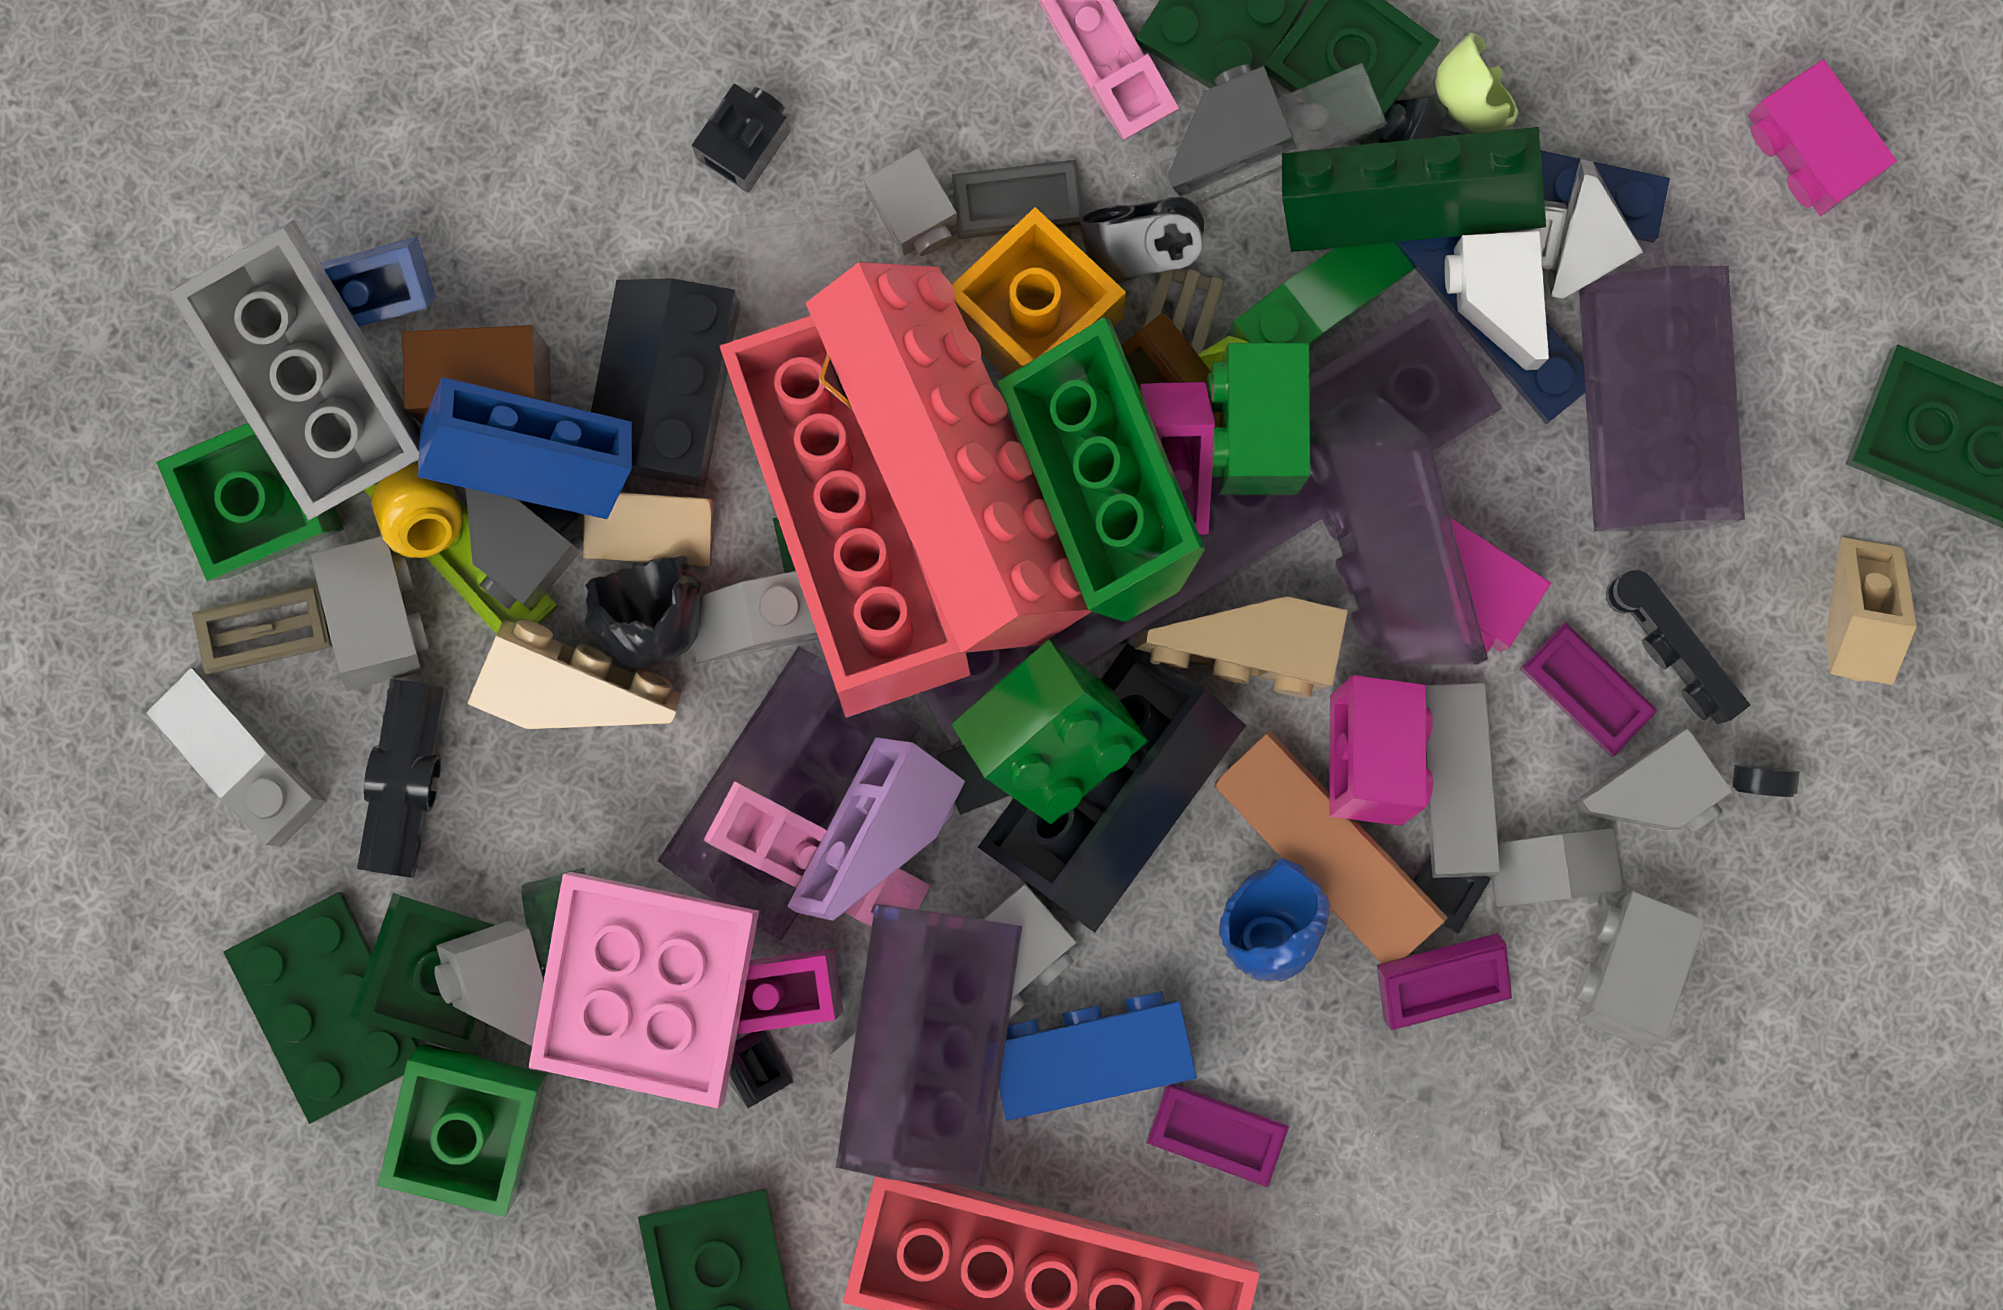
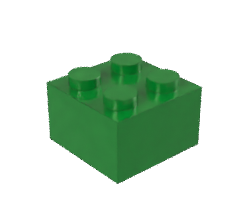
(1262, 418)
(238, 505)
(1049, 732)
(462, 1129)

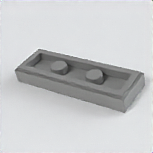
(1463, 791)

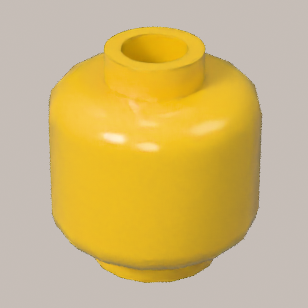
(416, 513)

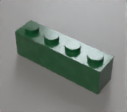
(1413, 189)

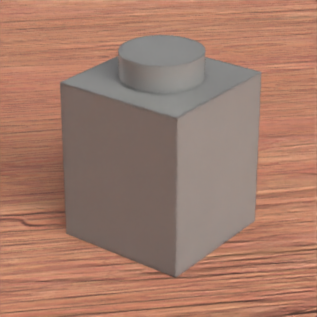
(912, 204)

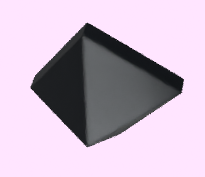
(757, 1069)

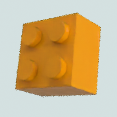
(1033, 294)

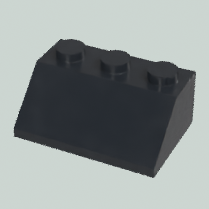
(667, 372)

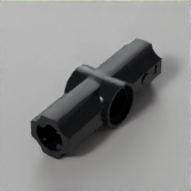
(401, 778)

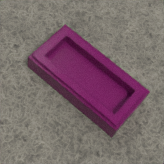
(1588, 689)
(1444, 981)
(1217, 1134)

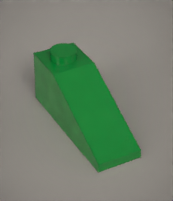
(1323, 295)

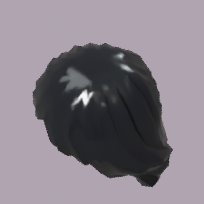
(646, 611)

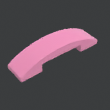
(1111, 63)
(785, 844)

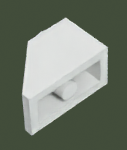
(1502, 291)

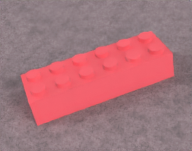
(948, 455)
(840, 525)
(988, 1252)

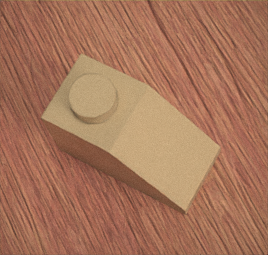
(1869, 612)

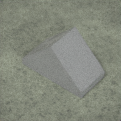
(1557, 868)

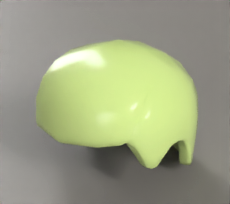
(1474, 90)

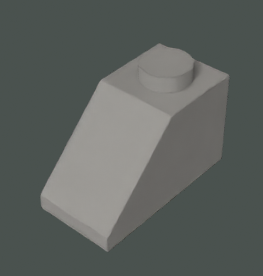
(753, 618)
(1661, 788)
(494, 978)

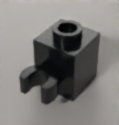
(742, 136)

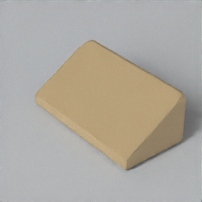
(652, 529)

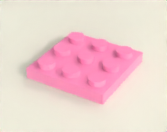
(643, 989)

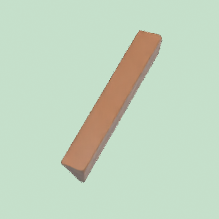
(1353, 870)

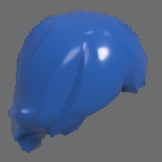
(1274, 922)

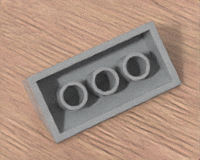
(300, 369)

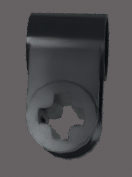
(1134, 241)

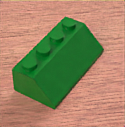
(1103, 473)

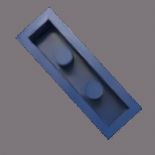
(382, 281)
(524, 448)
(1094, 1056)

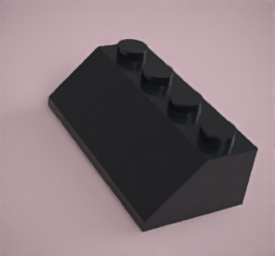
(1105, 841)

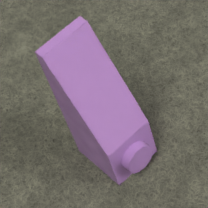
(882, 822)

